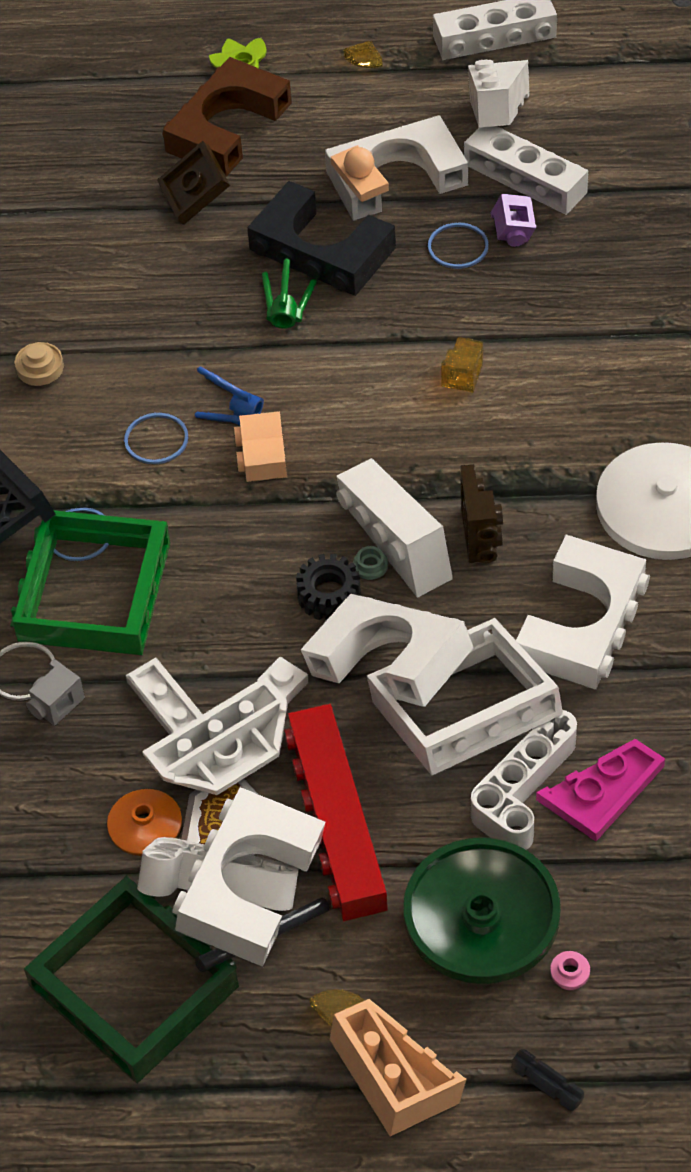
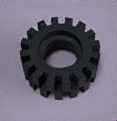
(325, 571)

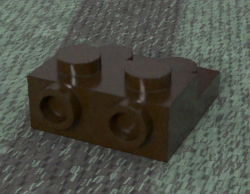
(479, 517)

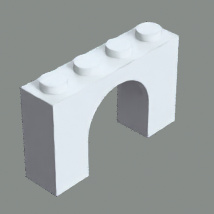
(422, 143)
(362, 624)
(586, 652)
(248, 827)

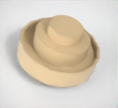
(39, 363)

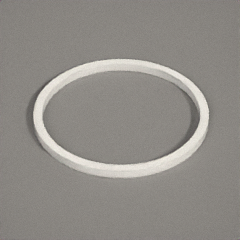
(22, 644)

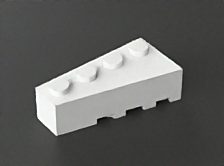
(397, 526)

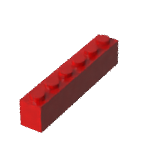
(334, 799)

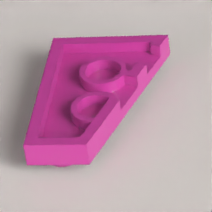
(604, 790)

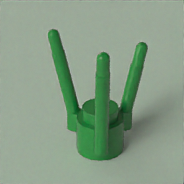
(284, 310)

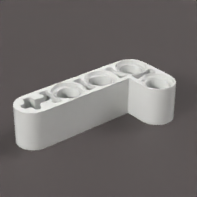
(550, 741)
(255, 879)

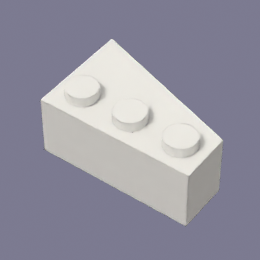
(497, 90)

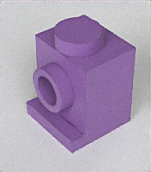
(514, 226)

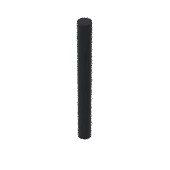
(287, 923)

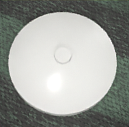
(647, 500)

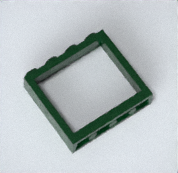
(131, 1060)

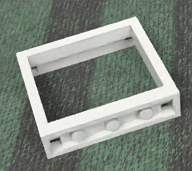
(488, 727)

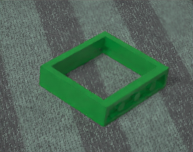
(96, 529)

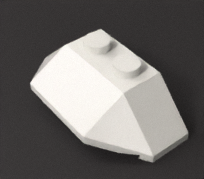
(224, 741)

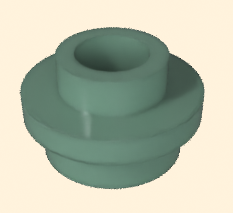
(374, 556)

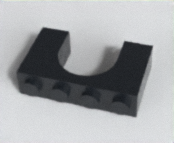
(341, 265)

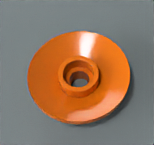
(135, 833)

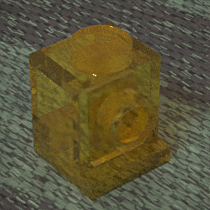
(462, 365)

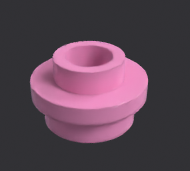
(570, 980)

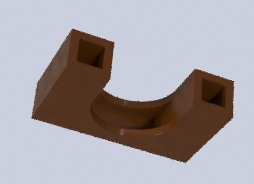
(230, 87)

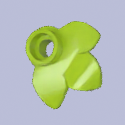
(251, 54)

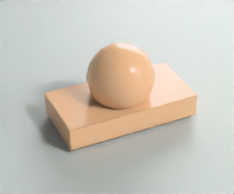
(359, 172)

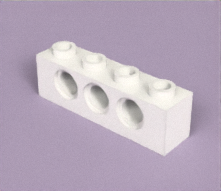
(493, 26)
(526, 168)

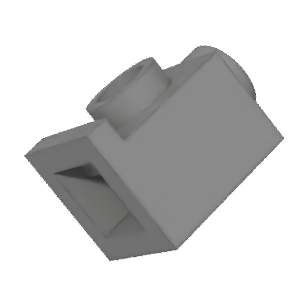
(55, 693)

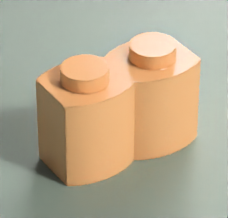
(262, 446)

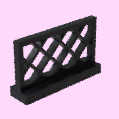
(21, 495)

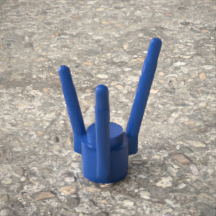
(241, 402)

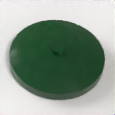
(481, 910)

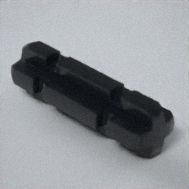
(547, 1079)

